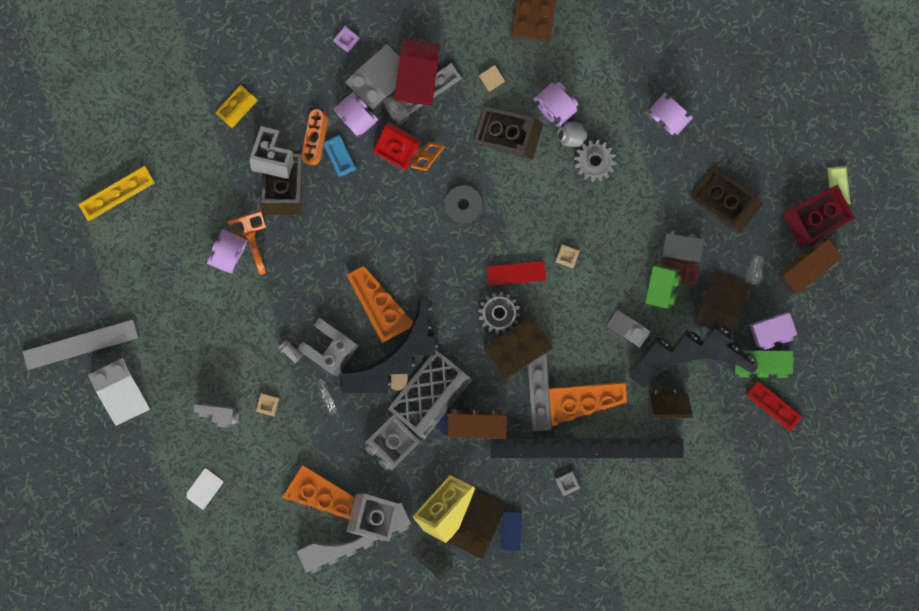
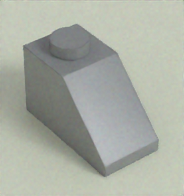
(628, 328)

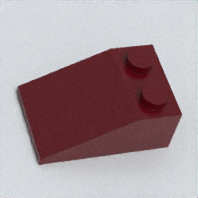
(417, 72)
(818, 215)

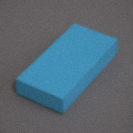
(339, 155)

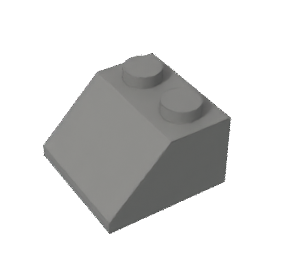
(372, 517)

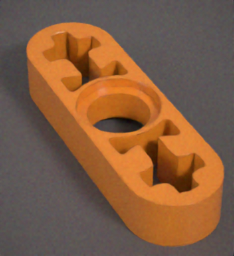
(321, 137)

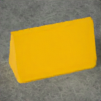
(236, 106)

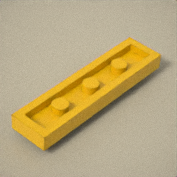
(116, 193)

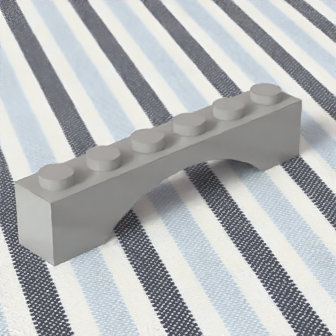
(318, 554)

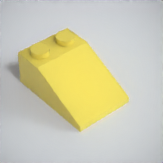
(445, 509)

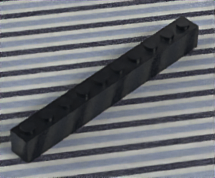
(587, 448)

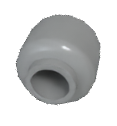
(571, 134)

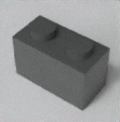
(682, 247)

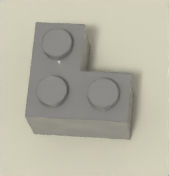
(267, 155)

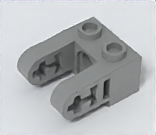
(337, 353)

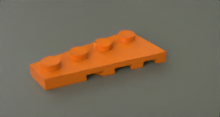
(379, 306)
(581, 400)
(316, 491)

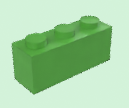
(769, 363)

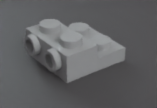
(222, 415)
(391, 443)

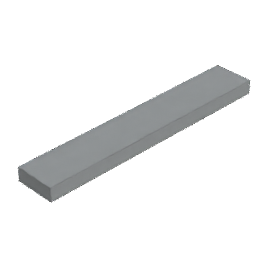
(80, 344)

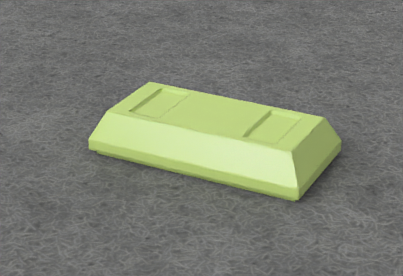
(839, 176)

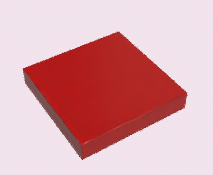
(397, 146)

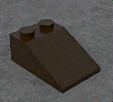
(508, 132)
(281, 194)
(727, 200)
(722, 302)
(669, 404)
(478, 524)

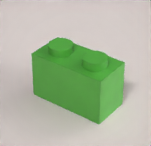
(663, 286)

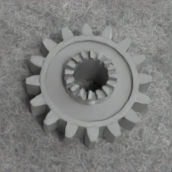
(605, 161)
(506, 320)

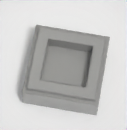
(567, 483)

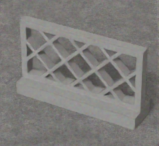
(443, 402)

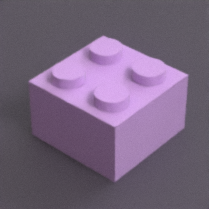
(772, 330)

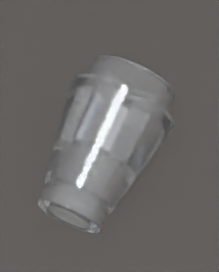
(396, 110)
(754, 273)

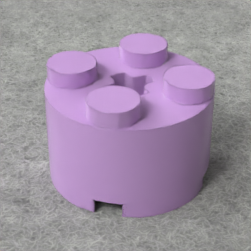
(556, 103)
(670, 113)
(355, 114)
(227, 251)

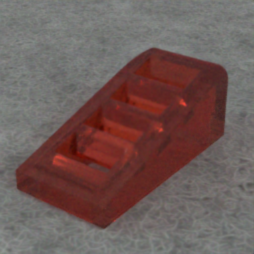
(695, 272)

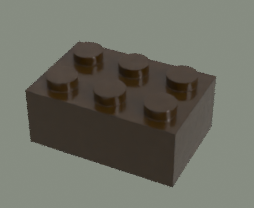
(518, 348)

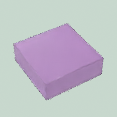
(346, 39)

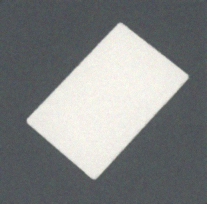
(204, 488)

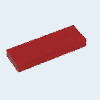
(516, 273)
(774, 405)

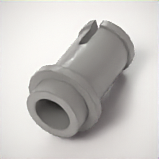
(287, 348)

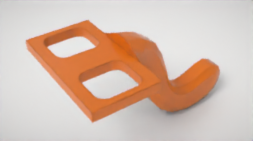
(422, 154)
(249, 233)

